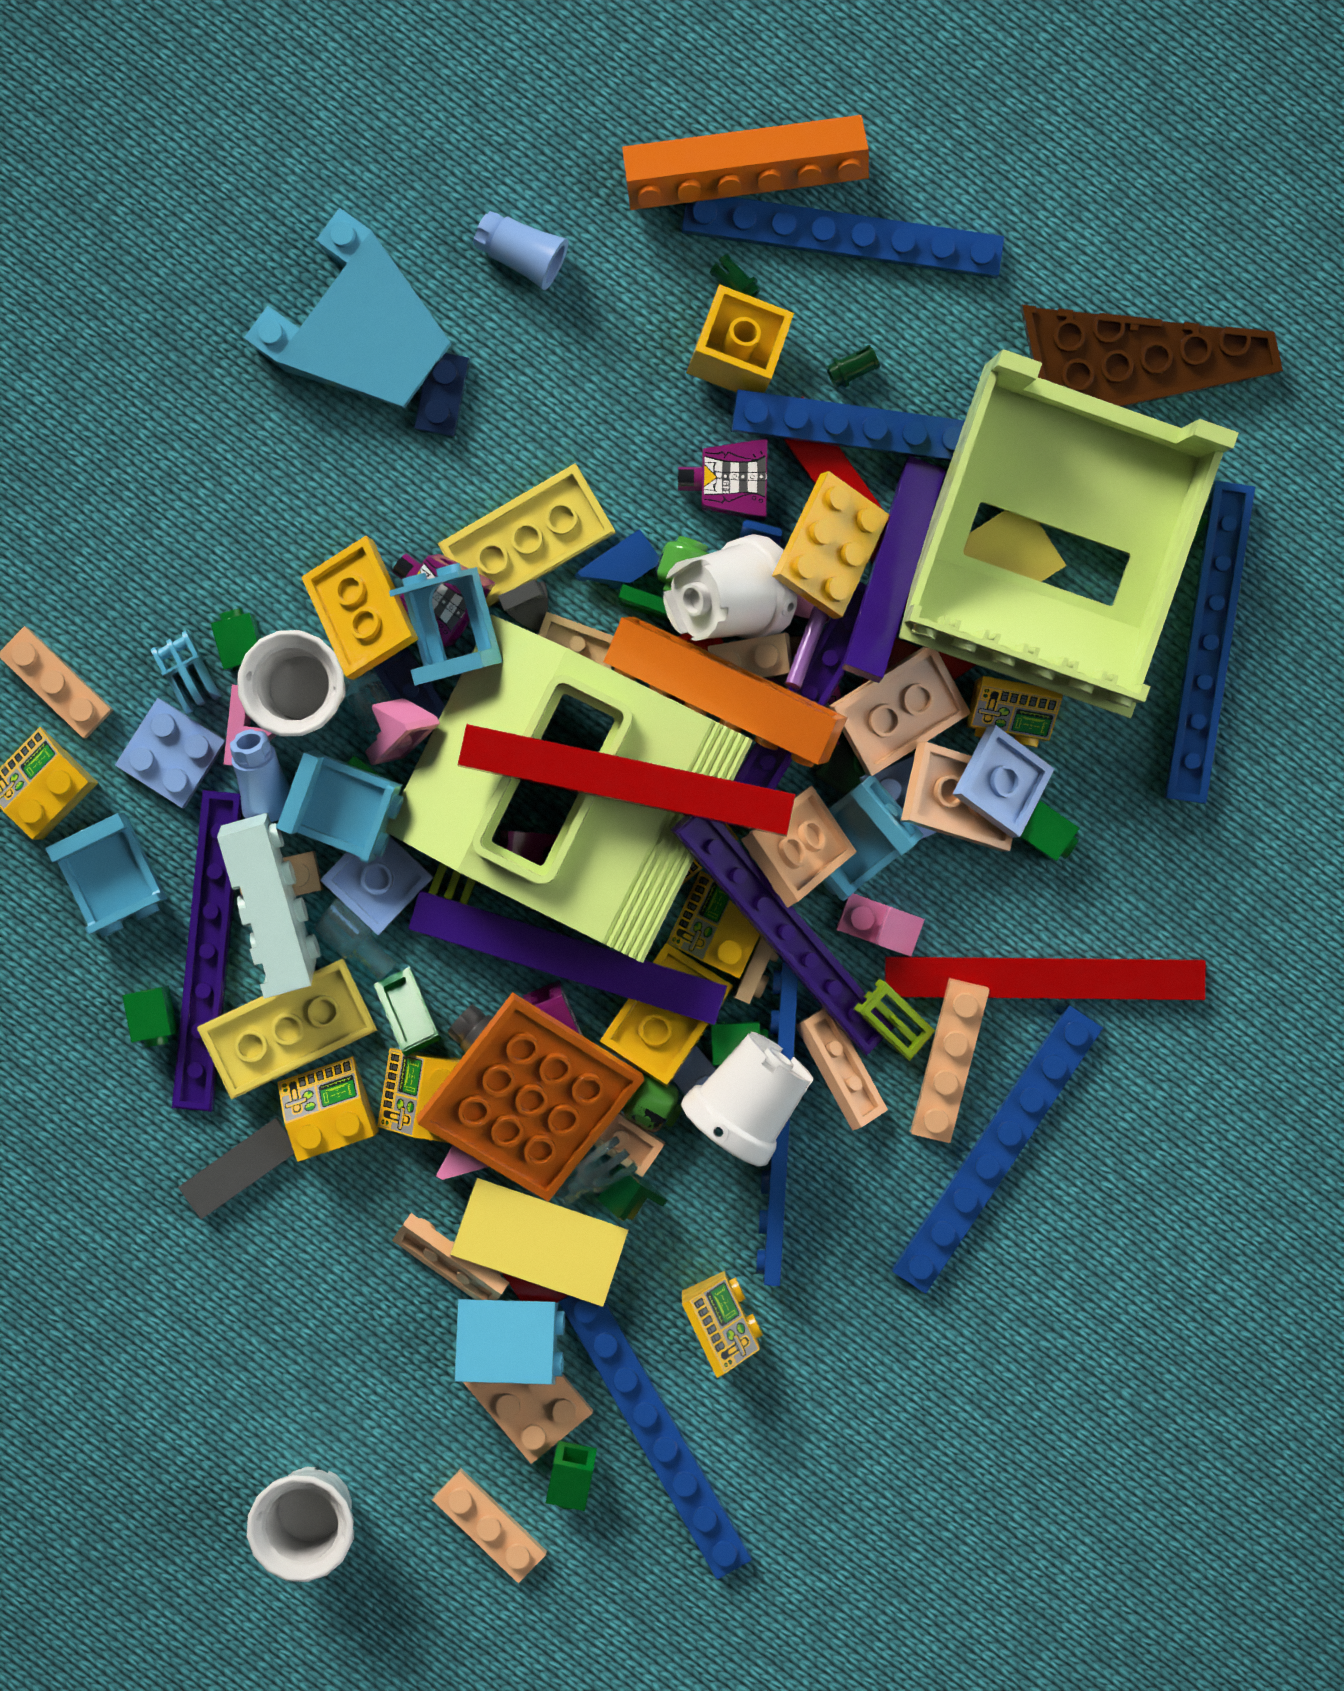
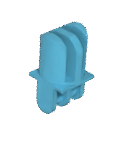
(184, 669)

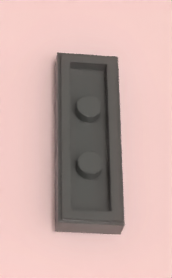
(238, 1168)

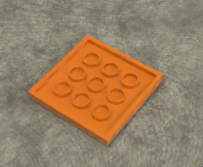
(530, 1097)

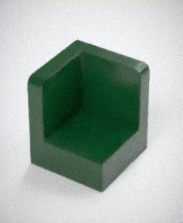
(629, 1196)

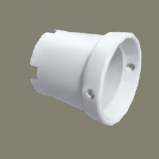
(730, 592)
(291, 683)
(749, 1099)
(302, 1525)

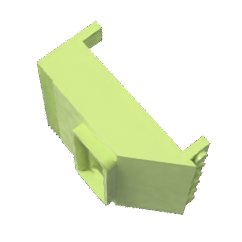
(1087, 474)
(613, 859)

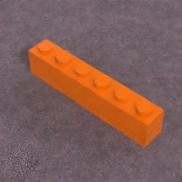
(746, 162)
(726, 691)

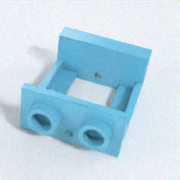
(418, 598)

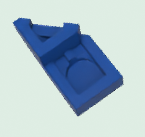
(622, 563)

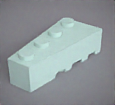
(269, 904)

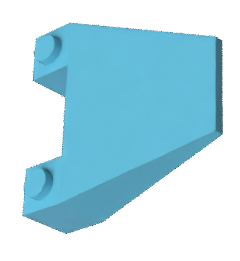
(366, 329)

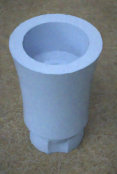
(521, 248)
(258, 775)

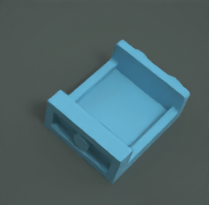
(341, 806)
(874, 829)
(108, 874)
(508, 1341)

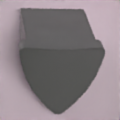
(527, 604)

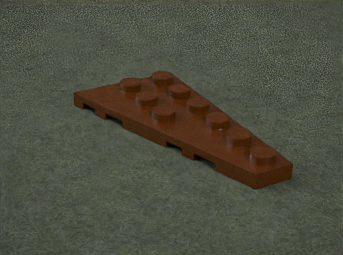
(1143, 358)

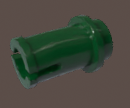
(736, 278)
(852, 366)

